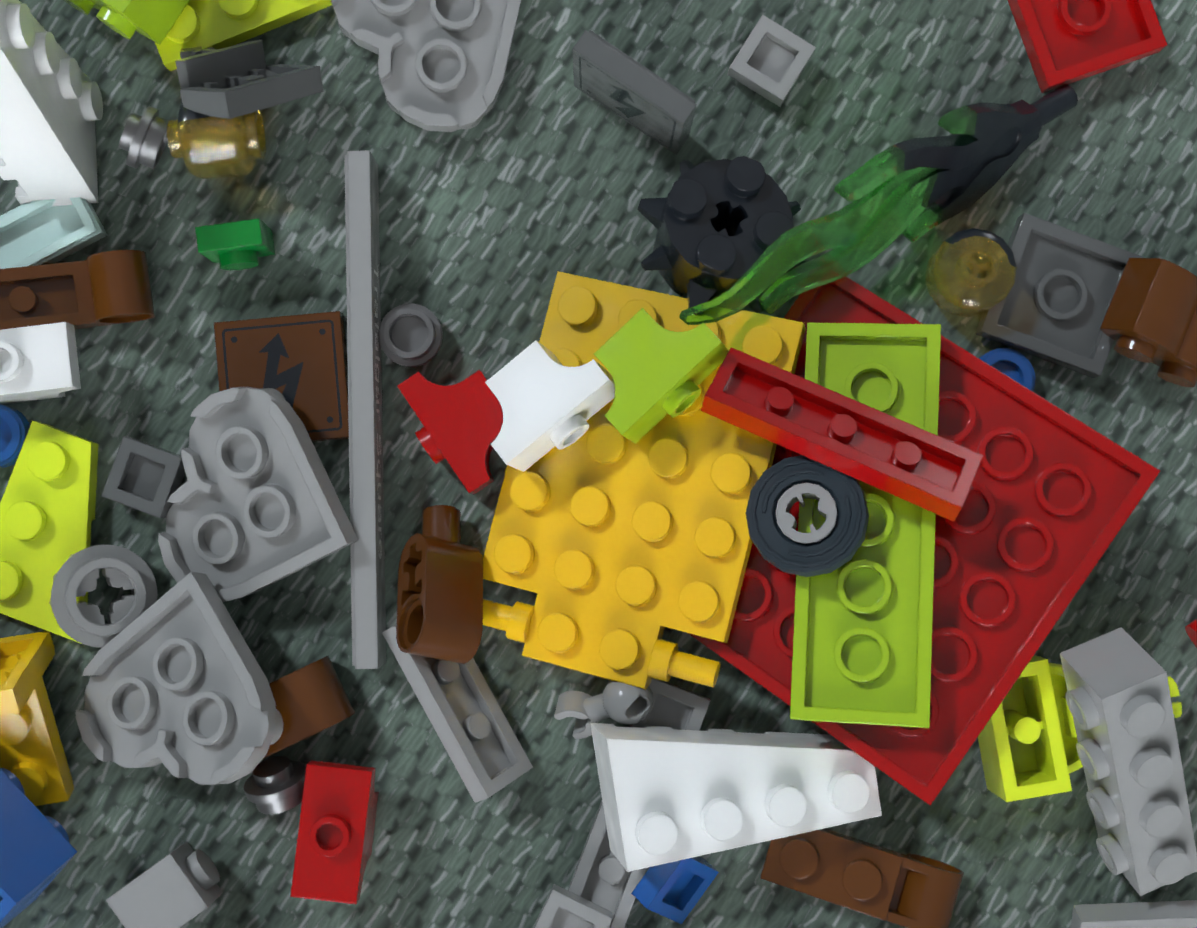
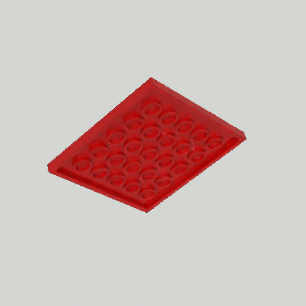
(1002, 571)

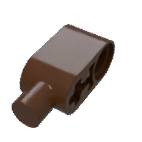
(440, 590)
(309, 702)

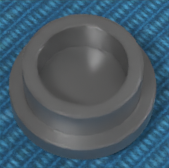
(144, 138)
(410, 335)
(276, 785)

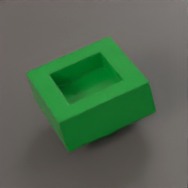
(235, 243)

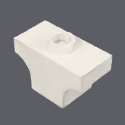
(38, 362)
(545, 404)

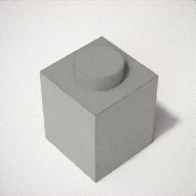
(168, 891)

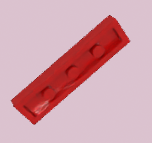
(842, 433)

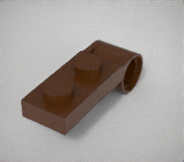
(86, 293)
(865, 877)

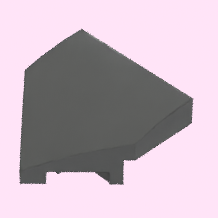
(239, 81)

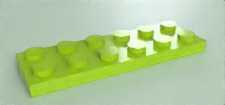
(869, 623)

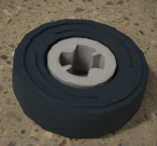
(774, 528)

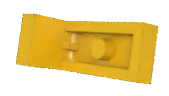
(27, 724)

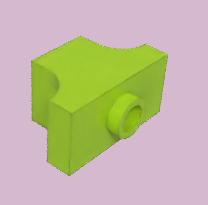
(656, 371)

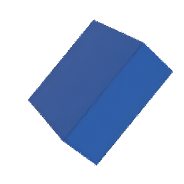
(675, 887)

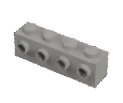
(1130, 760)

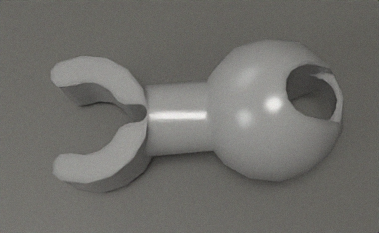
(618, 701)

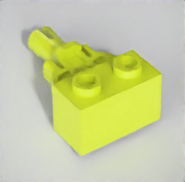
(1033, 736)

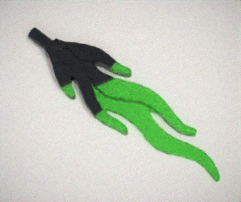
(893, 195)

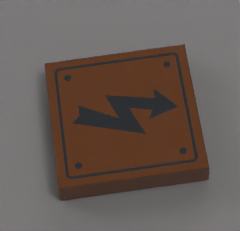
(297, 357)

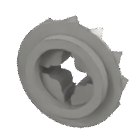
(79, 575)

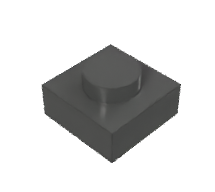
(144, 477)

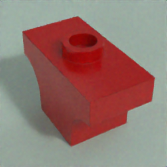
(457, 424)
(334, 832)

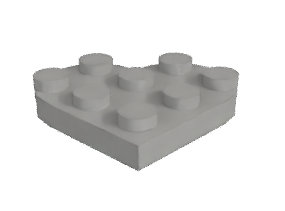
(435, 56)
(252, 496)
(180, 692)

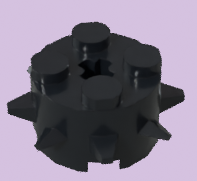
(716, 226)

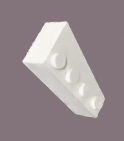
(45, 113)
(722, 789)

